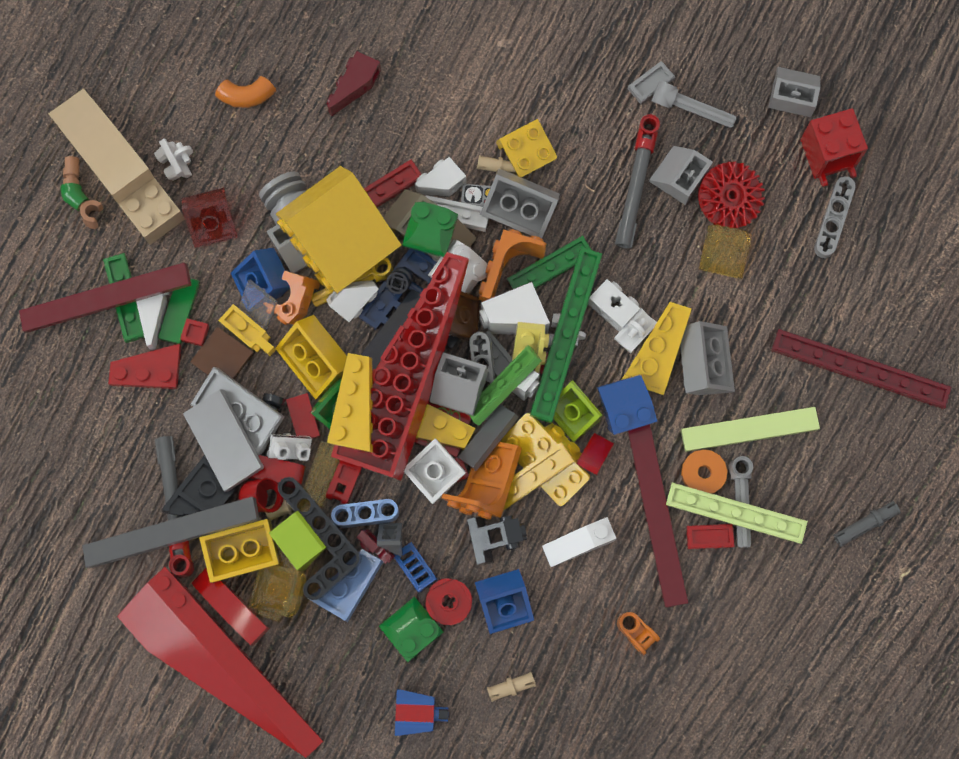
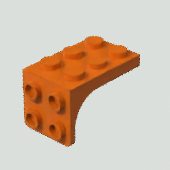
(509, 246)
(489, 485)

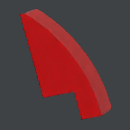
(231, 608)

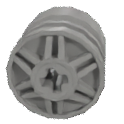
(281, 192)

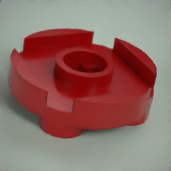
(448, 615)

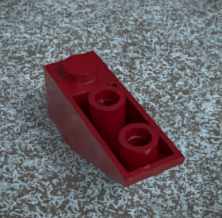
(358, 79)

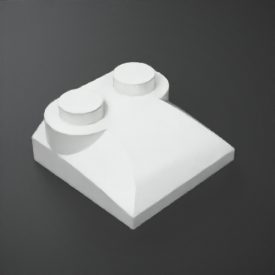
(476, 266)
(434, 471)

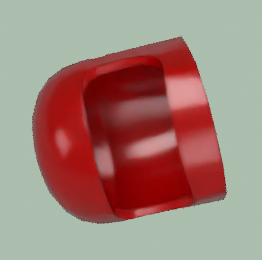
(258, 490)

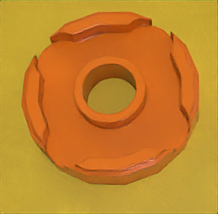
(707, 459)

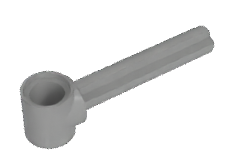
(668, 95)
(742, 495)

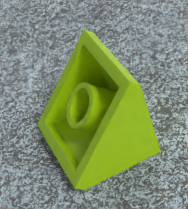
(575, 412)
(298, 541)

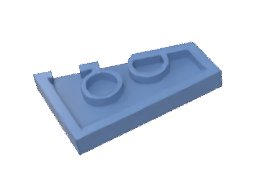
(348, 593)

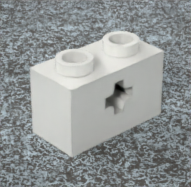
(612, 293)

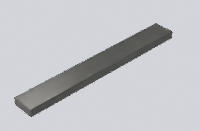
(171, 532)

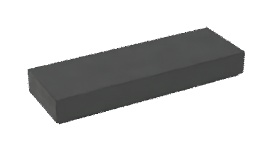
(488, 437)

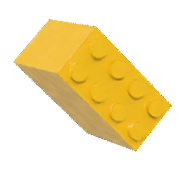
(337, 229)

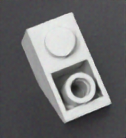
(442, 180)
(352, 298)
(528, 386)

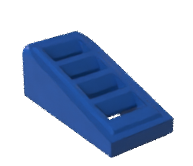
(426, 582)

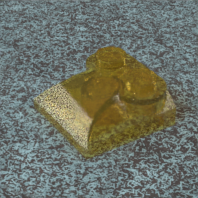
(725, 251)
(278, 590)

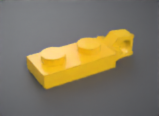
(246, 330)

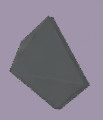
(390, 537)

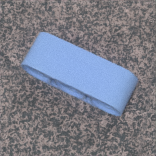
(354, 510)

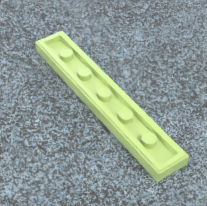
(750, 429)
(736, 513)

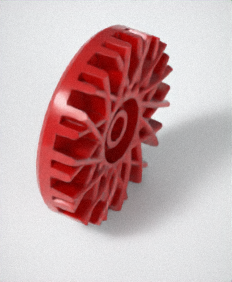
(744, 192)

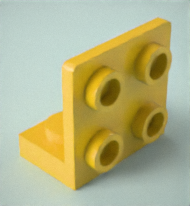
(527, 148)

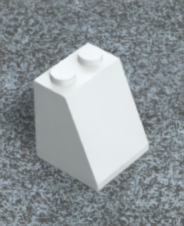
(515, 306)

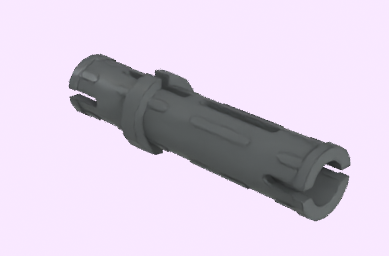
(874, 519)

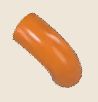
(247, 95)

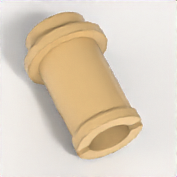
(284, 509)

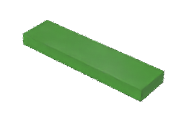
(505, 383)

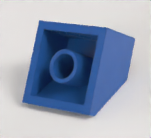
(264, 270)
(626, 404)
(504, 601)

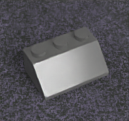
(520, 203)
(706, 359)

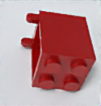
(834, 144)

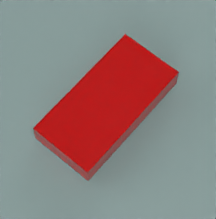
(301, 416)
(595, 453)
(710, 536)

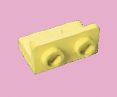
(535, 337)

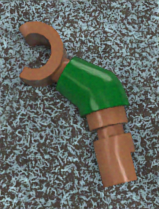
(73, 194)

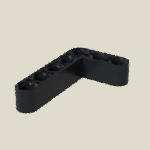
(324, 534)

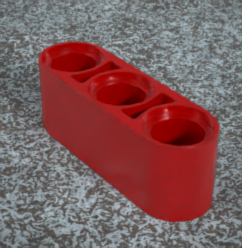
(279, 469)

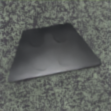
(198, 492)

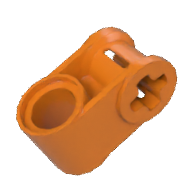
(638, 633)

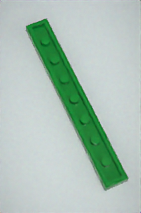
(565, 335)

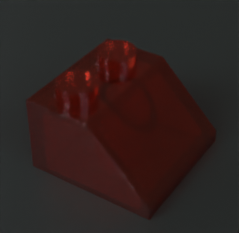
(209, 217)

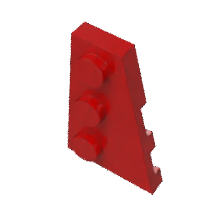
(148, 369)

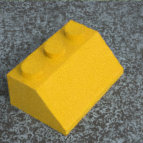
(313, 355)
(239, 550)

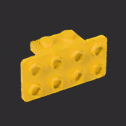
(537, 441)

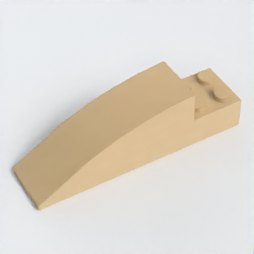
(117, 166)

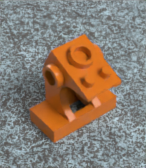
(299, 300)

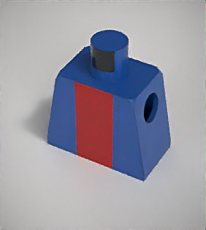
(417, 713)

